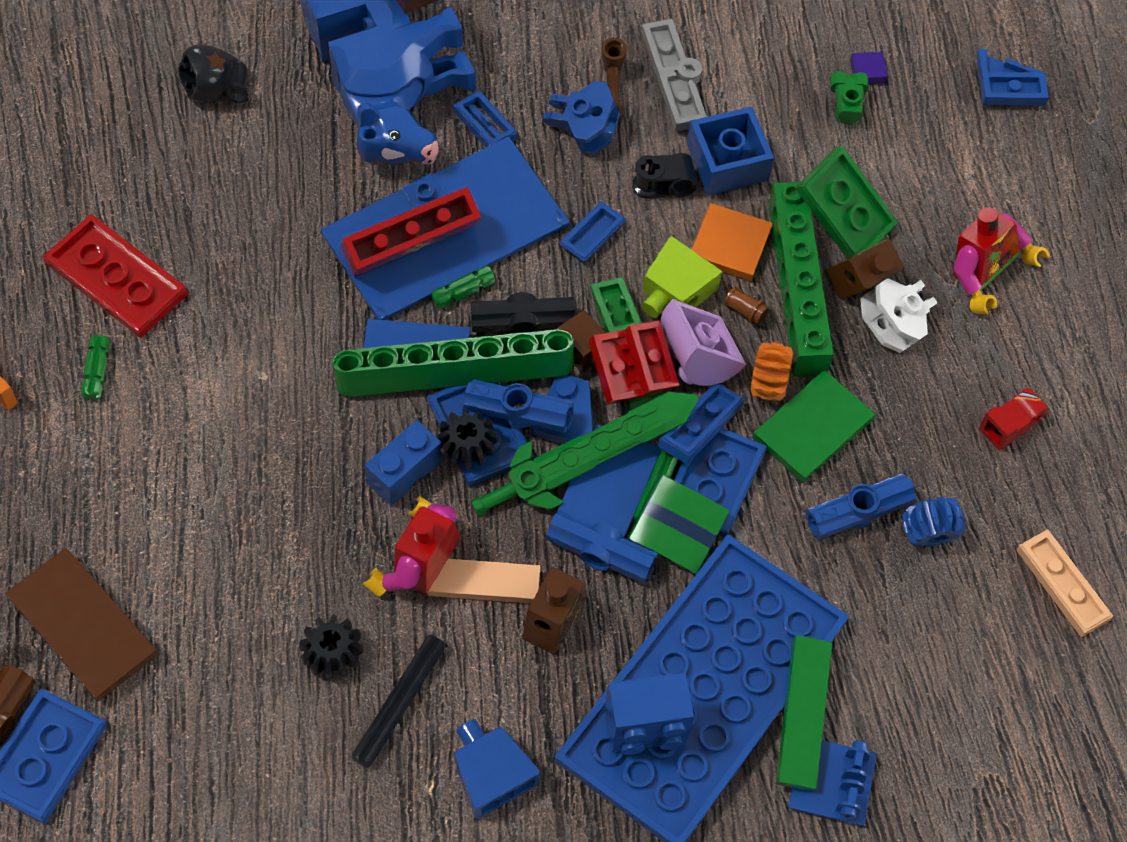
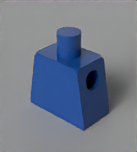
(492, 768)

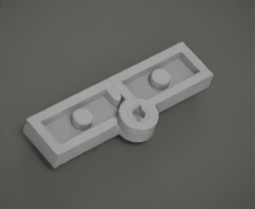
(674, 73)

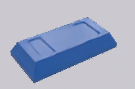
(592, 231)

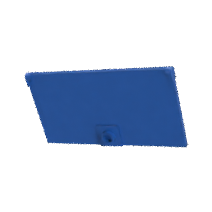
(513, 213)

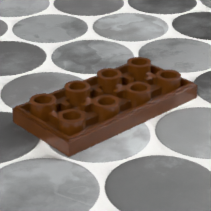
(81, 624)

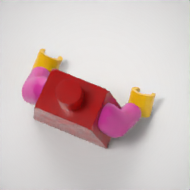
(987, 250)
(420, 550)

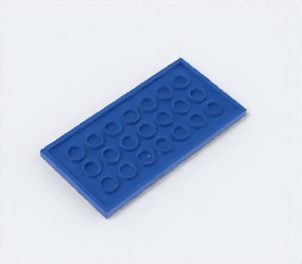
(735, 645)

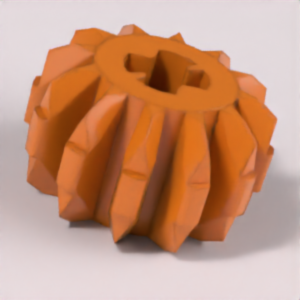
(771, 371)

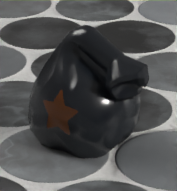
(211, 74)

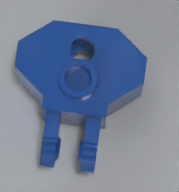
(586, 116)

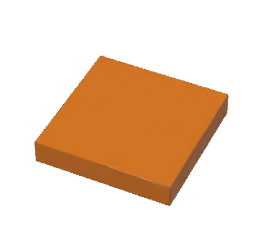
(732, 241)

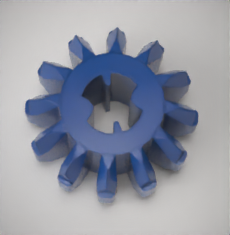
(934, 522)

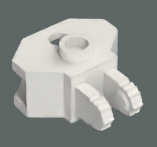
(899, 313)

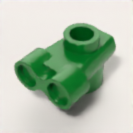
(849, 95)

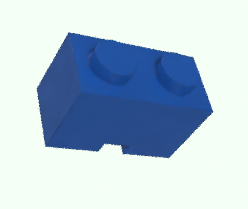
(403, 462)

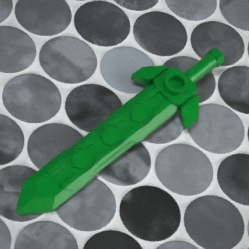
(533, 478)

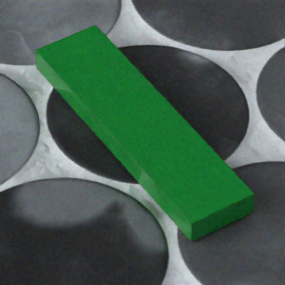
(804, 713)

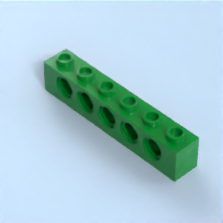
(800, 281)

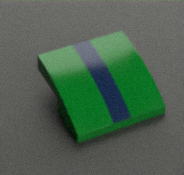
(678, 524)

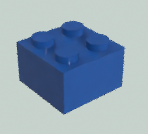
(730, 150)
(648, 713)

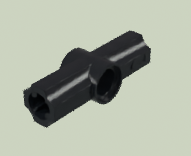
(521, 313)

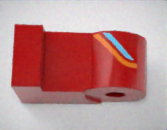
(1013, 418)

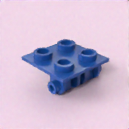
(842, 784)

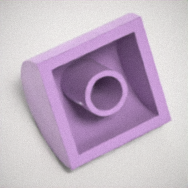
(700, 345)

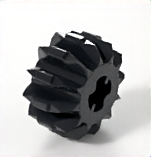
(467, 439)
(318, 654)

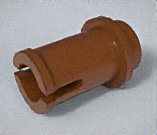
(746, 305)

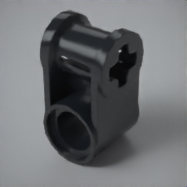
(667, 174)

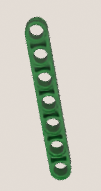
(453, 362)

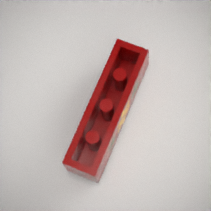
(410, 231)

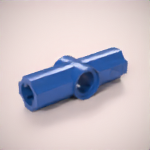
(538, 409)
(879, 498)
(601, 546)

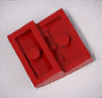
(633, 362)

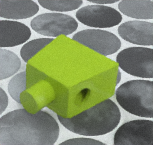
(680, 276)

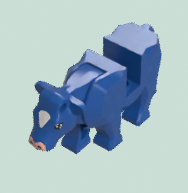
(386, 68)

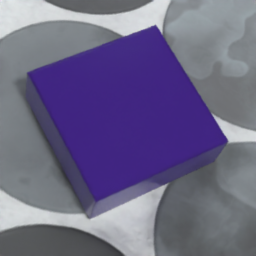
(871, 64)

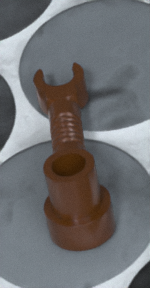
(613, 56)

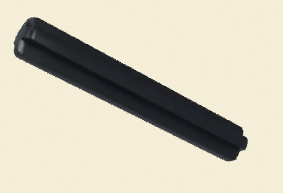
(398, 701)

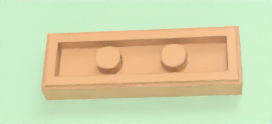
(487, 581)
(1064, 583)

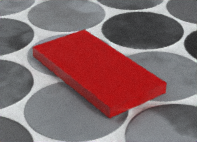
(115, 275)

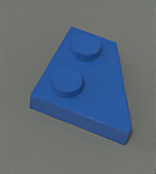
(1010, 82)
(580, 393)

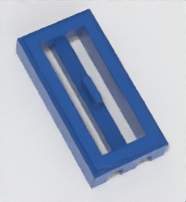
(493, 113)

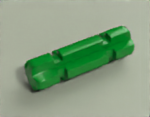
(463, 287)
(95, 367)

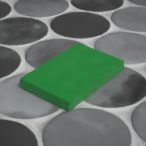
(846, 203)
(813, 426)

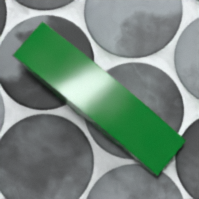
(616, 313)

